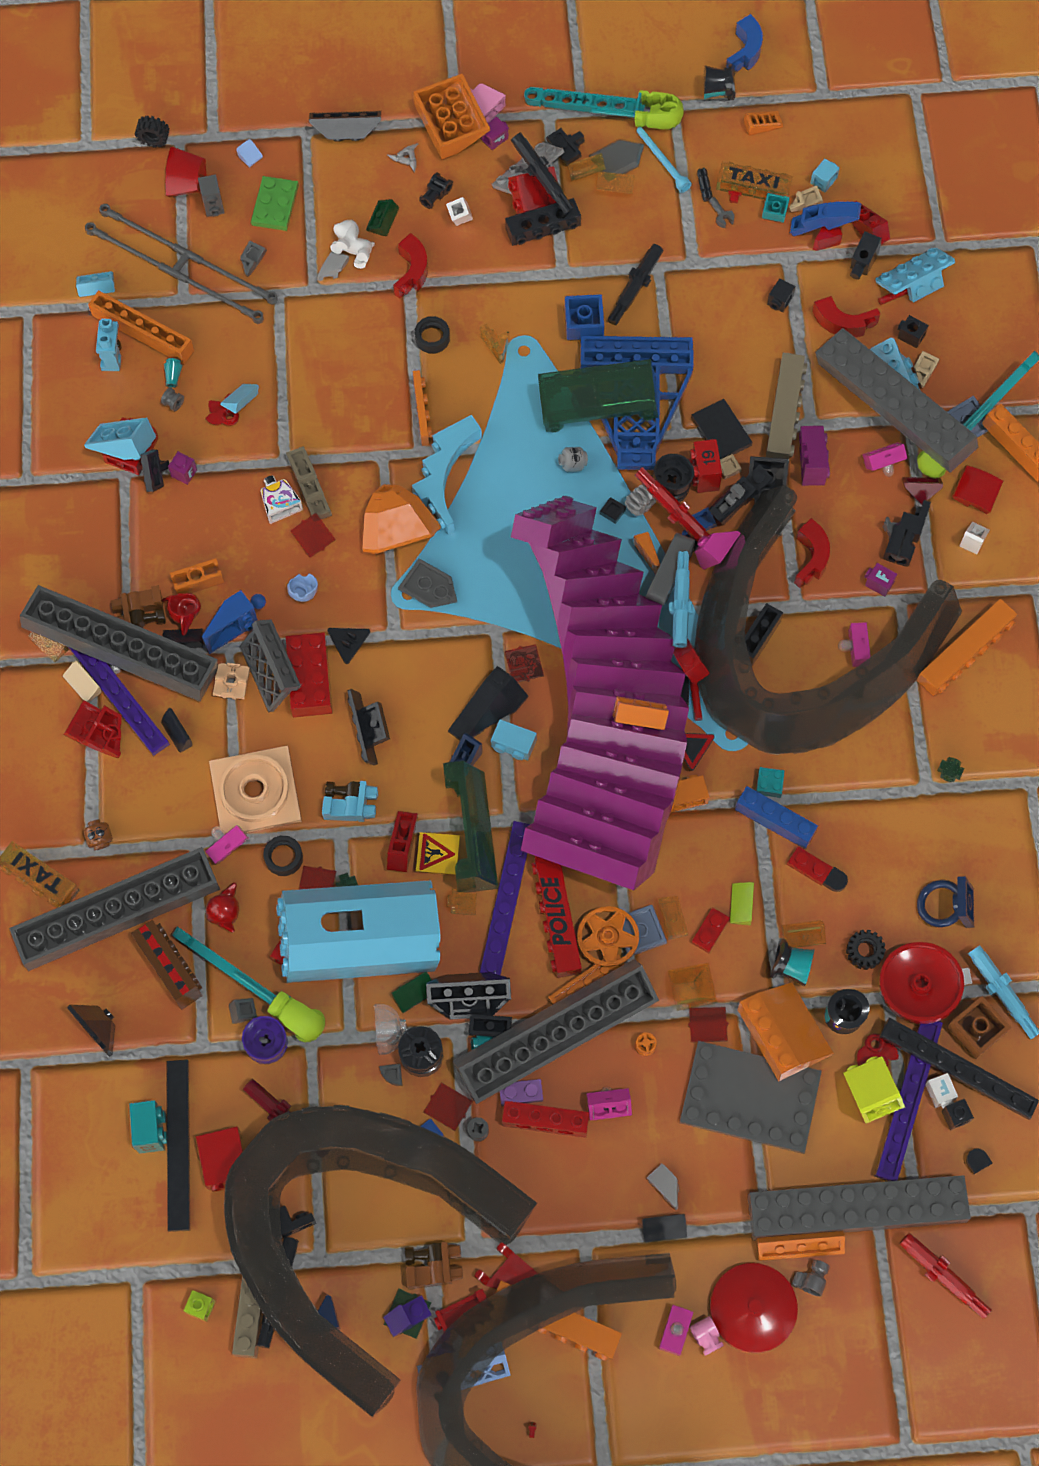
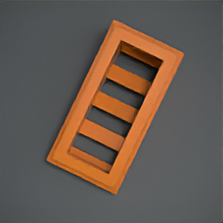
(752, 129)
(646, 549)

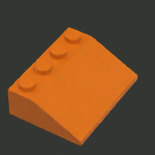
(450, 115)
(784, 1030)

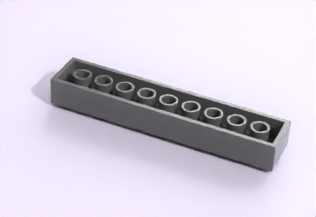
(897, 400)
(119, 643)
(114, 909)
(555, 1031)
(859, 1207)

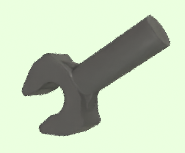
(722, 214)

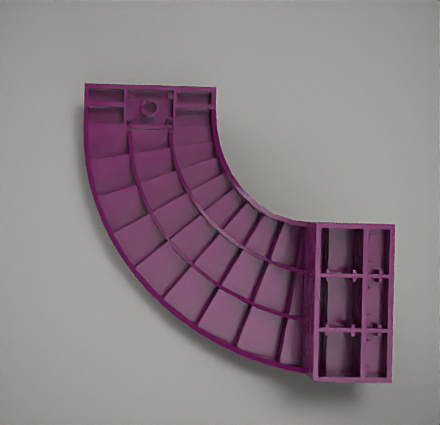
(611, 777)

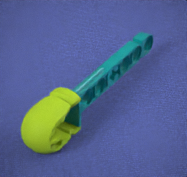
(664, 113)
(933, 469)
(296, 1016)

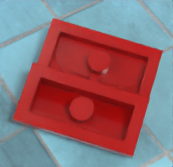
(977, 489)

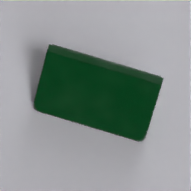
(383, 217)
(412, 992)

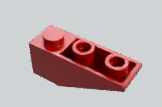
(872, 223)

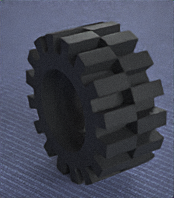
(152, 131)
(857, 958)

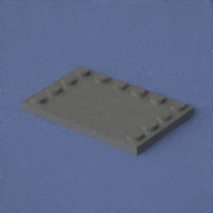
(742, 1098)

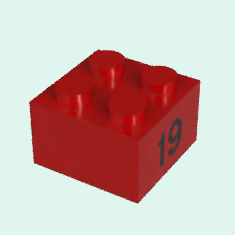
(706, 466)

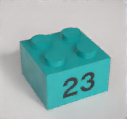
(147, 1127)

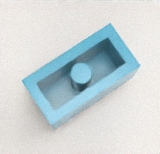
(513, 740)

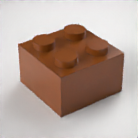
(979, 1027)

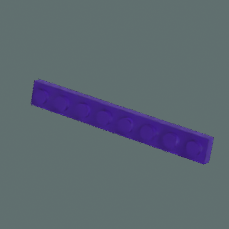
(123, 702)
(505, 902)
(903, 1119)

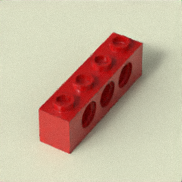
(545, 1119)

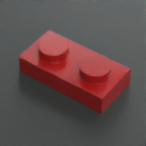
(809, 865)
(710, 930)

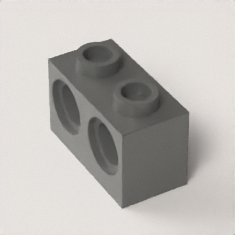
(211, 195)

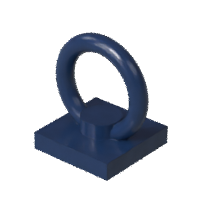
(962, 902)

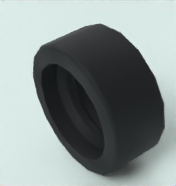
(432, 322)
(278, 841)

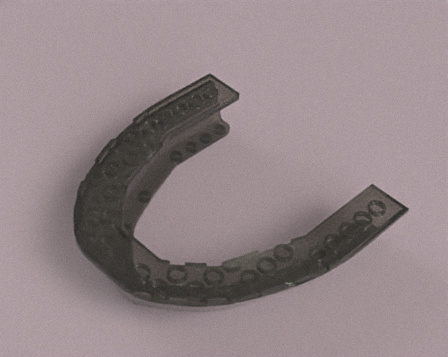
(808, 717)
(363, 1142)
(506, 1318)

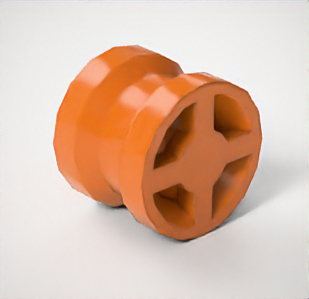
(645, 1040)

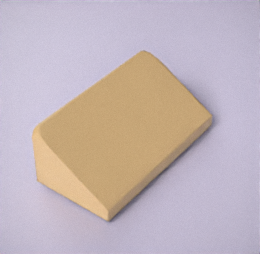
(82, 682)

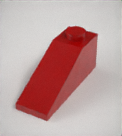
(691, 662)
(401, 841)

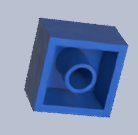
(584, 316)

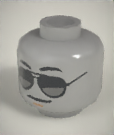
(573, 459)

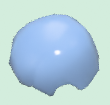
(302, 587)

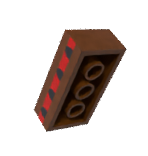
(165, 961)

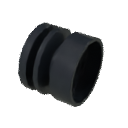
(674, 474)
(424, 1062)

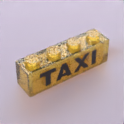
(752, 181)
(37, 875)

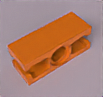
(200, 569)
(640, 713)

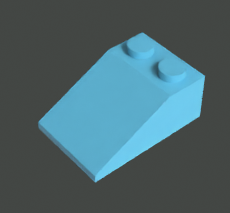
(122, 438)

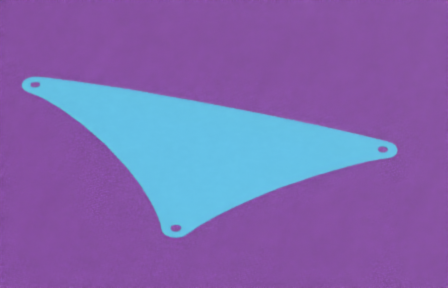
(518, 470)

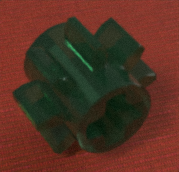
(950, 769)
(345, 880)

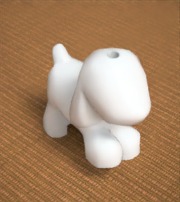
(348, 241)

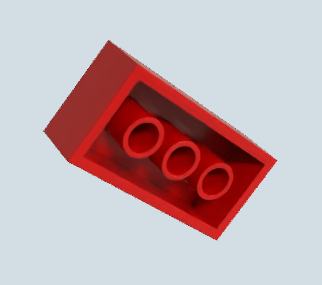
(310, 662)

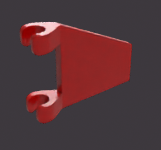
(511, 1271)

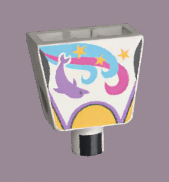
(279, 499)

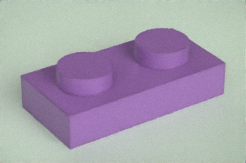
(522, 1092)

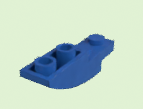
(825, 214)

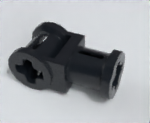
(436, 189)

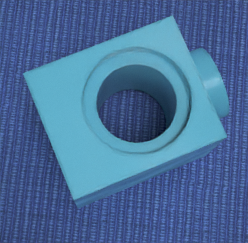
(825, 175)

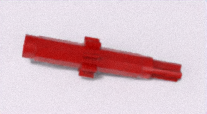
(677, 511)
(938, 1270)

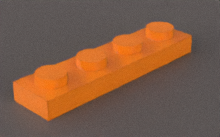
(421, 401)
(581, 981)
(800, 1245)

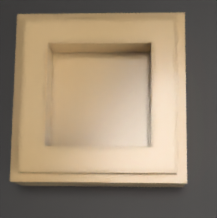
(729, 466)

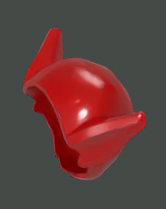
(183, 609)
(224, 908)

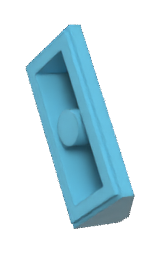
(90, 284)
(240, 397)

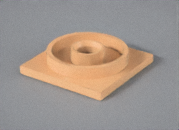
(270, 809)

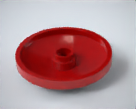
(921, 982)
(753, 1308)

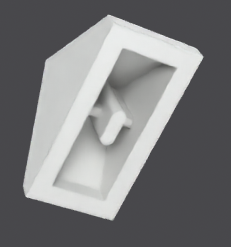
(974, 537)

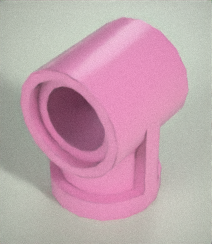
(706, 1335)

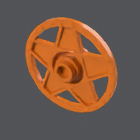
(608, 936)

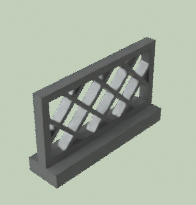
(276, 660)

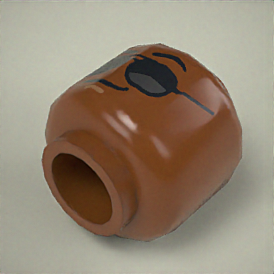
(97, 835)

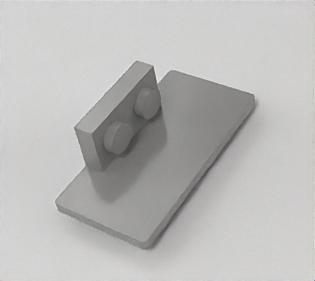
(542, 149)

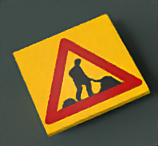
(437, 853)

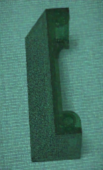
(598, 393)
(479, 868)

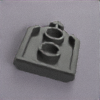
(621, 156)
(428, 585)

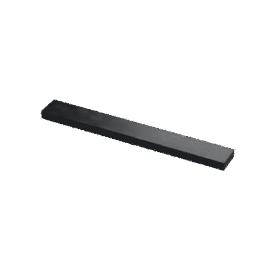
(959, 1068)
(178, 1146)

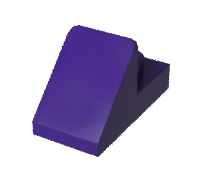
(407, 1316)

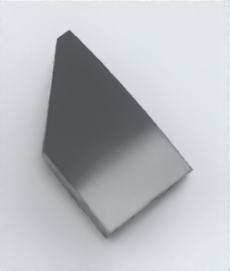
(252, 256)

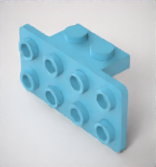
(919, 275)
(890, 353)

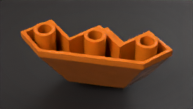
(396, 519)

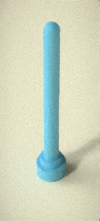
(682, 182)

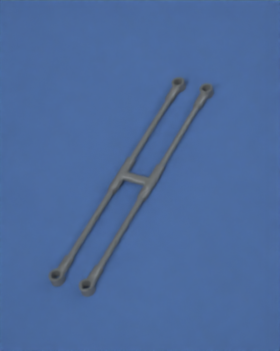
(186, 254)

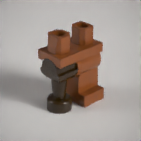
(137, 603)
(438, 1265)

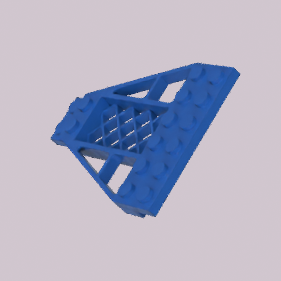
(668, 356)

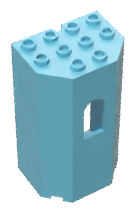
(396, 935)

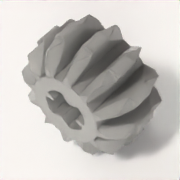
(639, 501)

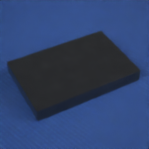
(721, 424)

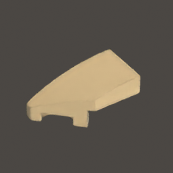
(806, 198)
(924, 367)

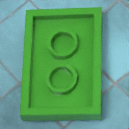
(274, 203)

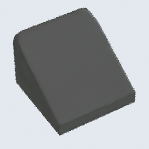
(242, 1010)

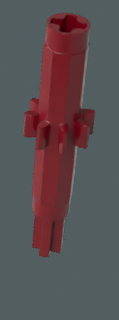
(266, 1100)

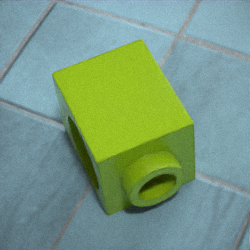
(199, 1306)

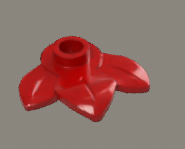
(219, 414)
(886, 1050)

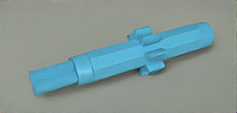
(681, 606)
(999, 985)

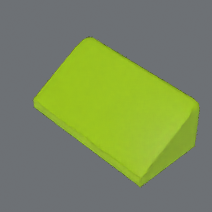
(742, 903)

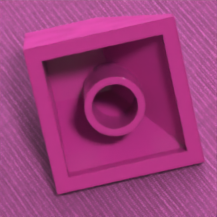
(714, 548)

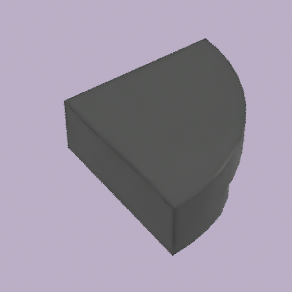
(392, 1074)

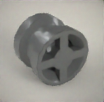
(172, 399)
(479, 1133)

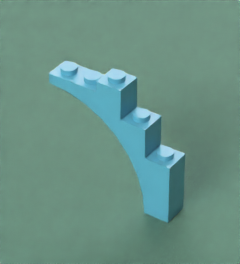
(436, 468)

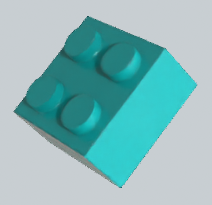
(775, 207)
(770, 782)

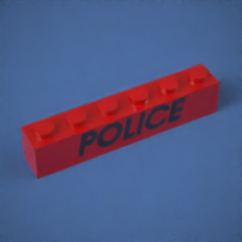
(558, 917)

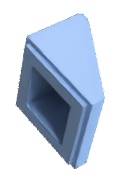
(249, 153)

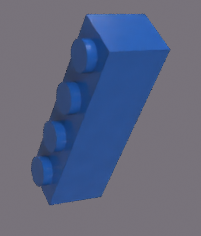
(776, 817)

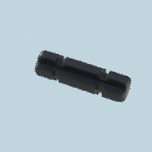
(704, 184)

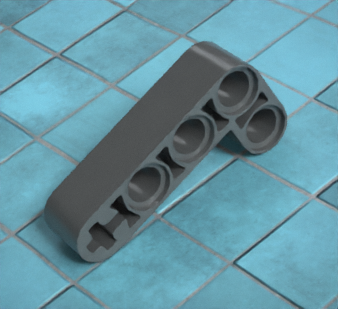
(665, 577)

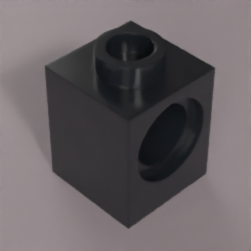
(781, 295)
(912, 338)
(957, 1114)

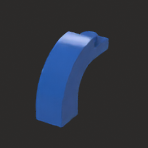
(751, 35)

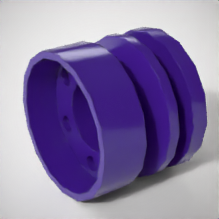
(258, 1030)

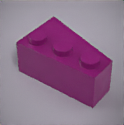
(813, 455)

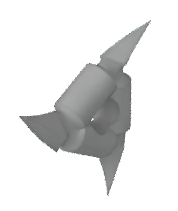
(409, 150)

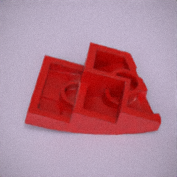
(183, 172)
(96, 728)

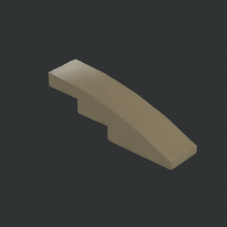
(308, 482)

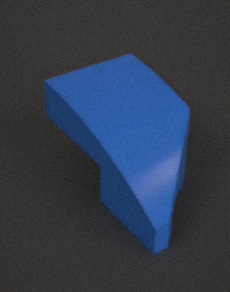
(705, 518)

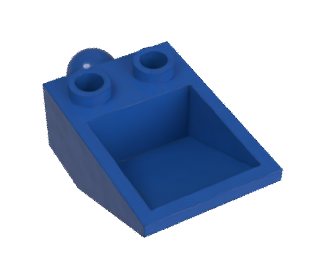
(232, 620)

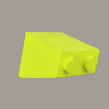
(873, 1089)

